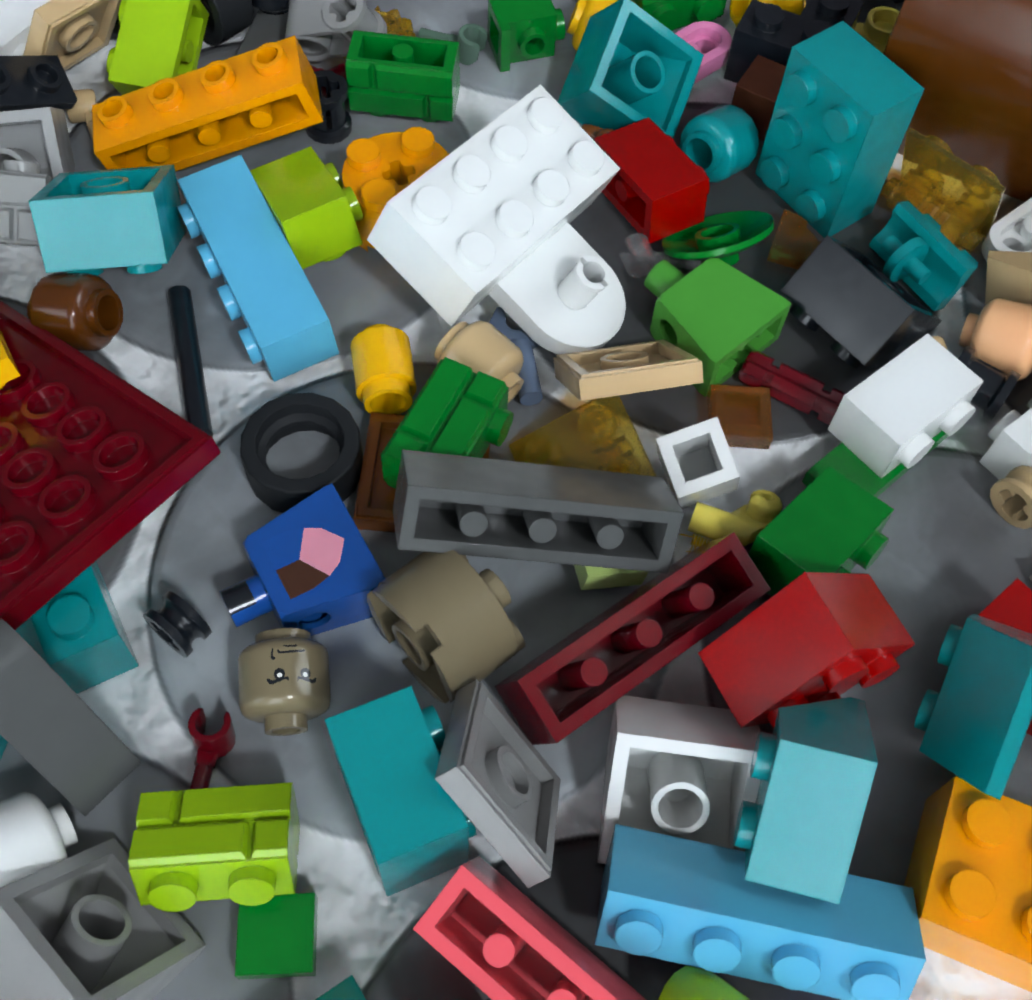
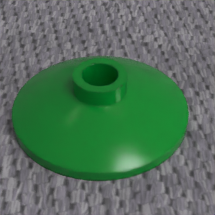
(720, 236)

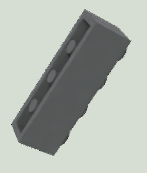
(534, 512)

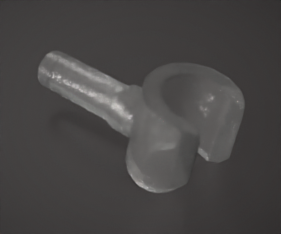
(642, 257)

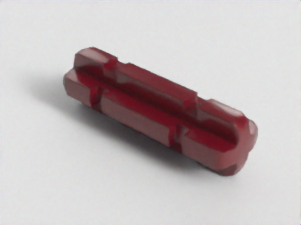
(790, 386)

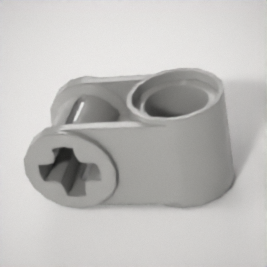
(327, 26)

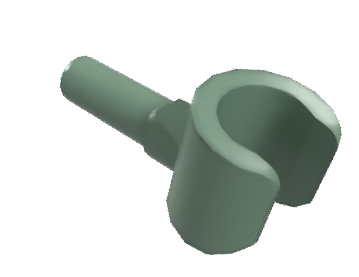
(471, 39)

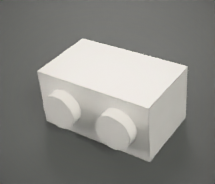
(905, 406)

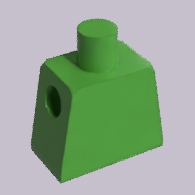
(714, 315)

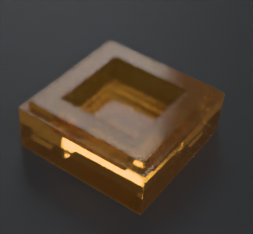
(742, 414)

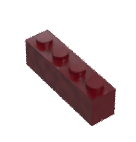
(631, 640)

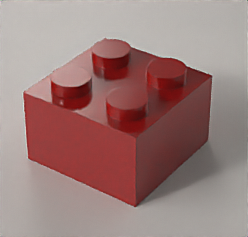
(806, 646)

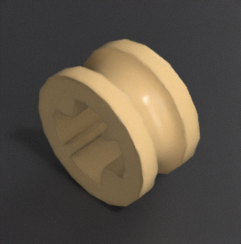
(1013, 497)

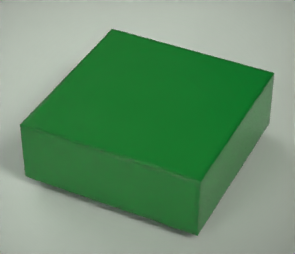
(277, 938)

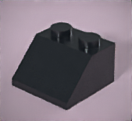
(856, 305)

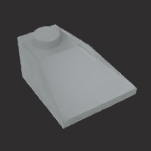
(86, 936)

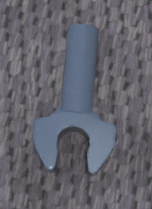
(531, 390)

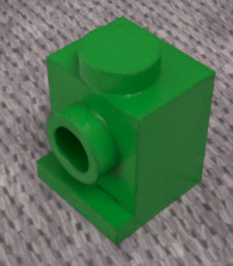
(523, 30)

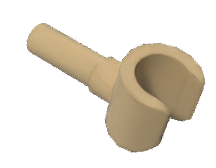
(83, 109)

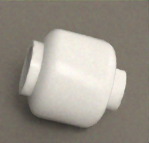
(32, 836)

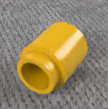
(383, 369)

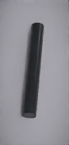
(189, 358)

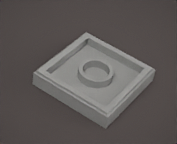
(500, 783)

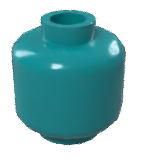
(721, 141)

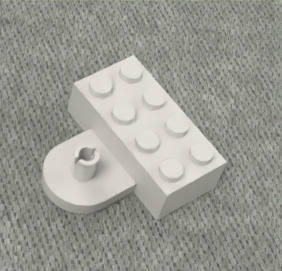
(500, 226)

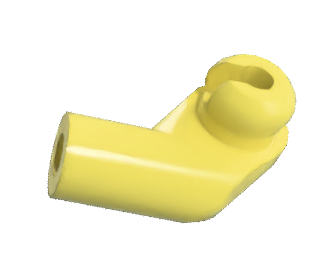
(744, 521)

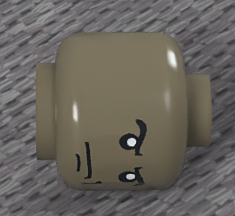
(284, 680)

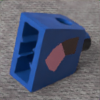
(307, 568)

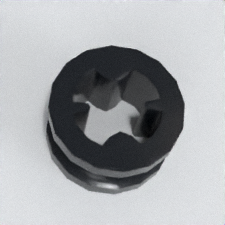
(177, 623)

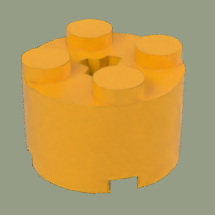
(385, 166)

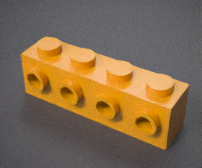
(209, 110)

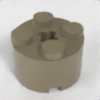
(446, 621)

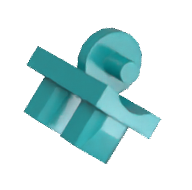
(922, 256)

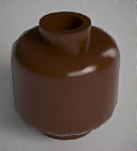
(76, 309)

